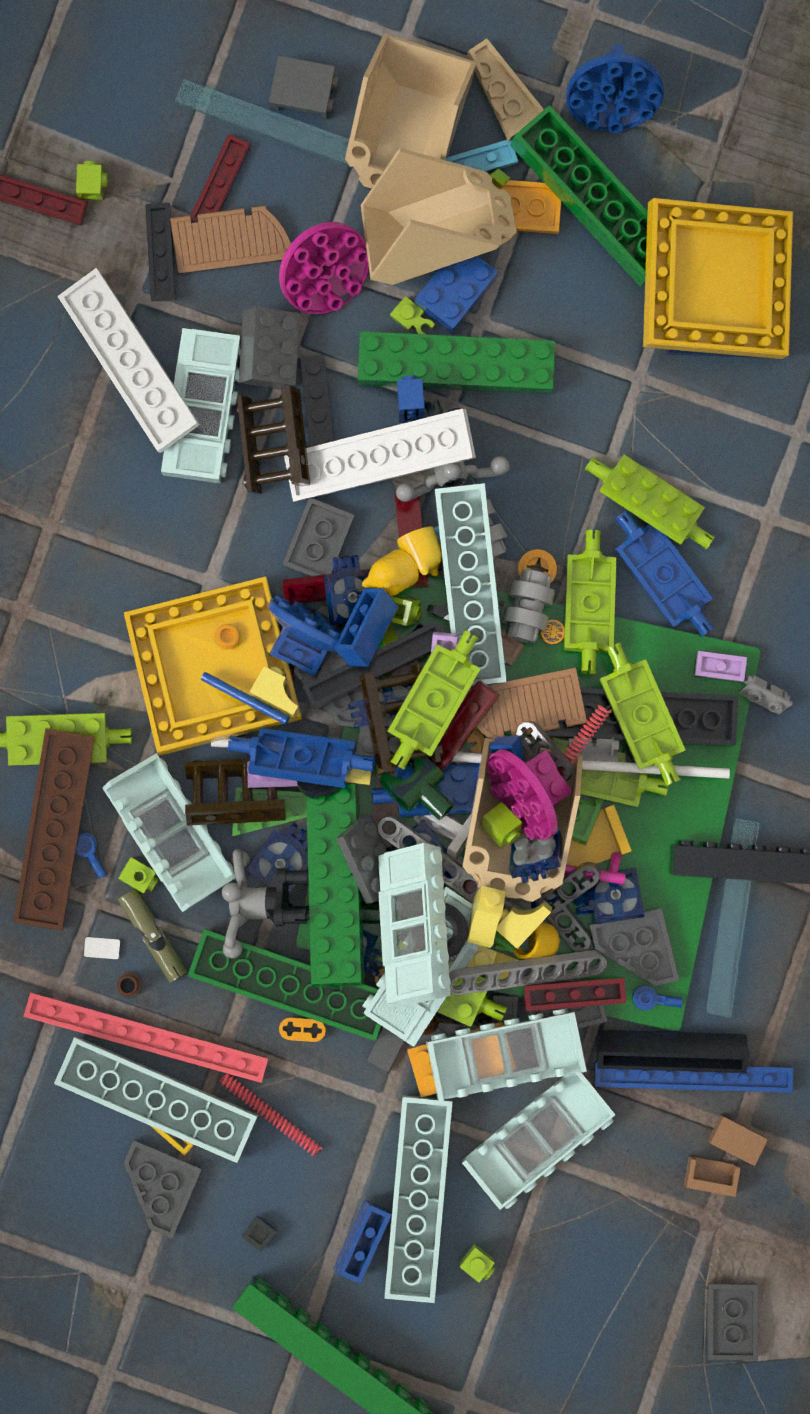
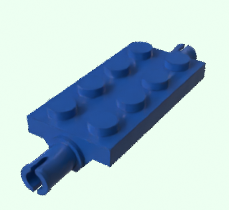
(663, 574)
(301, 757)
(457, 786)

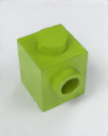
(90, 181)
(408, 609)
(501, 825)
(139, 875)
(477, 1263)

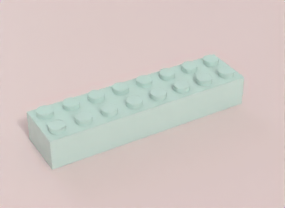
(471, 576)
(156, 1099)
(418, 1199)

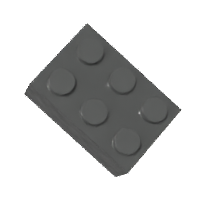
(269, 347)

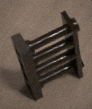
(294, 448)
(376, 710)
(224, 811)

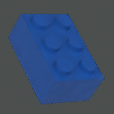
(456, 291)

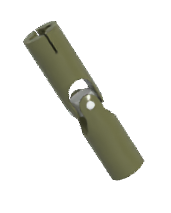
(143, 920)

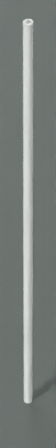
(591, 765)

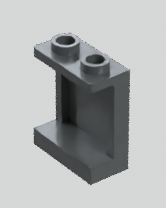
(303, 86)

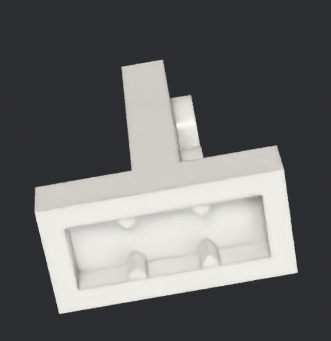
(450, 829)

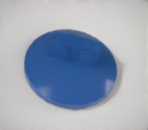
(614, 92)
(303, 636)

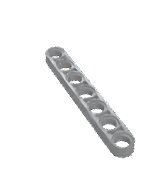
(456, 882)
(536, 976)

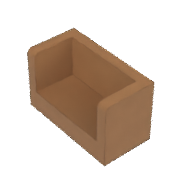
(737, 1140)
(712, 1176)

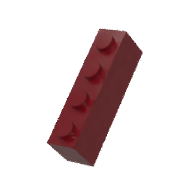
(574, 994)

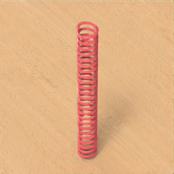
(586, 733)
(270, 1113)

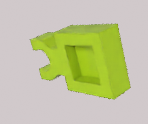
(409, 316)

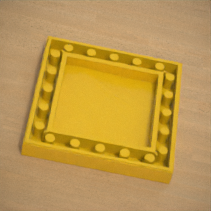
(718, 278)
(177, 645)

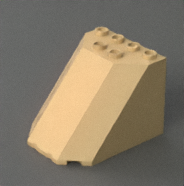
(407, 102)
(431, 216)
(491, 863)

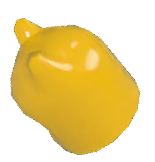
(423, 548)
(392, 573)
(542, 942)

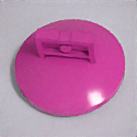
(323, 267)
(528, 790)

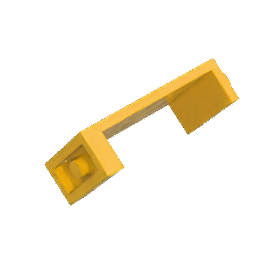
(603, 841)

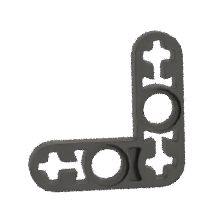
(556, 754)
(562, 908)

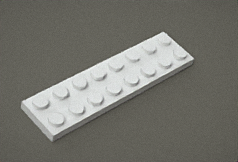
(128, 360)
(386, 454)

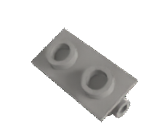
(773, 698)
(598, 749)

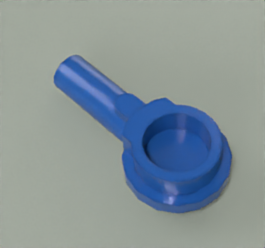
(86, 848)
(646, 998)

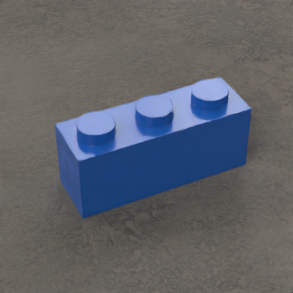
(410, 398)
(366, 627)
(362, 1241)

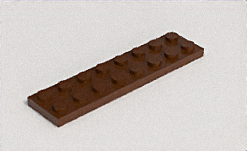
(54, 829)

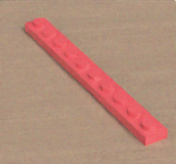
(146, 1037)

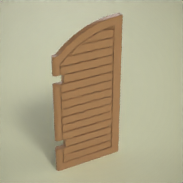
(228, 239)
(537, 699)

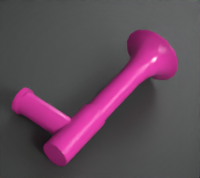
(607, 876)

